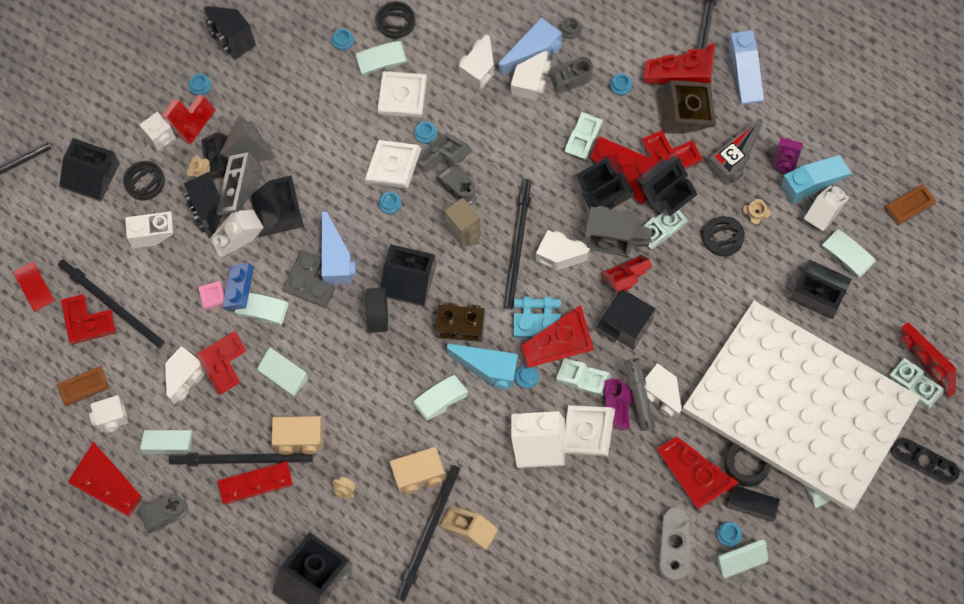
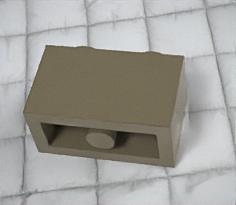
(463, 223)

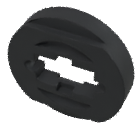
(389, 10)
(144, 167)
(715, 247)

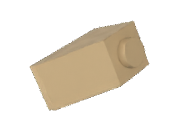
(469, 527)

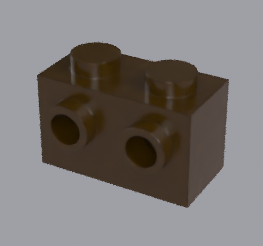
(460, 322)

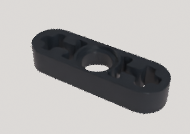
(939, 475)

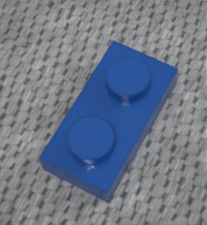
(238, 286)

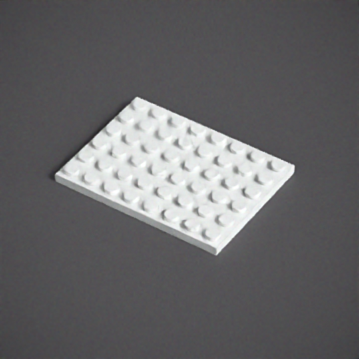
(802, 405)

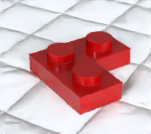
(189, 121)
(659, 148)
(626, 273)
(85, 326)
(216, 361)

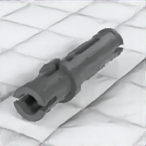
(637, 386)

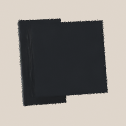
(605, 184)
(666, 186)
(626, 319)

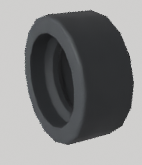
(376, 310)
(744, 481)

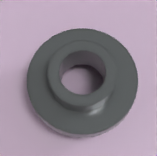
(570, 22)

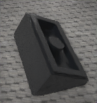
(211, 149)
(753, 503)

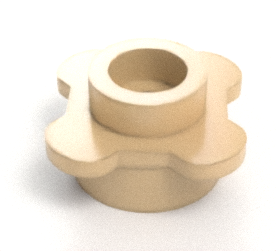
(198, 167)
(758, 205)
(343, 488)

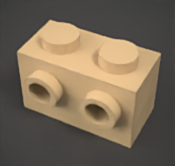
(297, 434)
(418, 471)

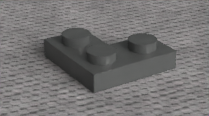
(446, 148)
(303, 281)

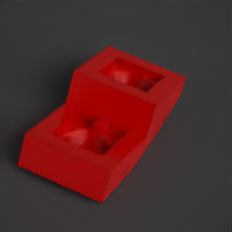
(34, 286)

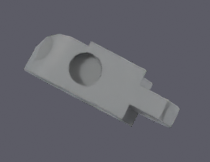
(675, 526)

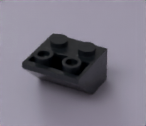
(230, 29)
(87, 169)
(203, 201)
(277, 206)
(408, 274)
(820, 289)

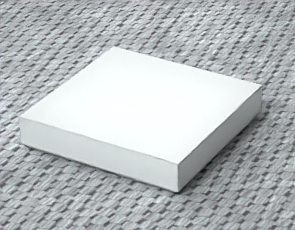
(402, 94)
(393, 164)
(588, 430)

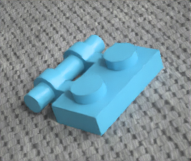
(529, 325)

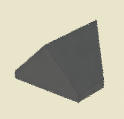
(245, 139)

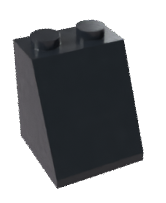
(309, 572)

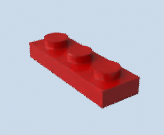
(255, 483)

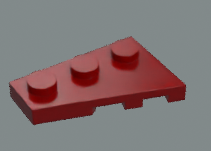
(689, 67)
(632, 162)
(558, 341)
(934, 362)
(694, 473)
(104, 482)

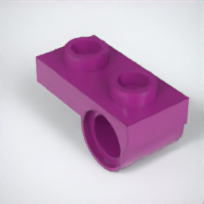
(787, 155)
(619, 397)

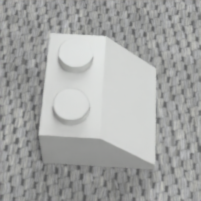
(538, 439)

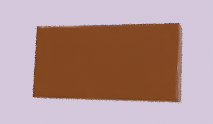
(910, 204)
(83, 386)

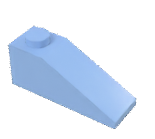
(538, 39)
(746, 66)
(336, 259)

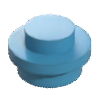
(342, 39)
(199, 84)
(621, 84)
(425, 132)
(390, 202)
(527, 377)
(729, 534)

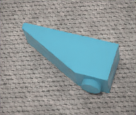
(814, 177)
(492, 366)

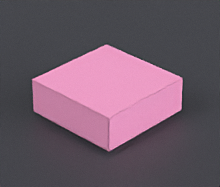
(211, 295)

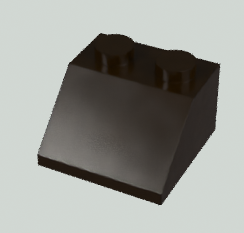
(686, 106)

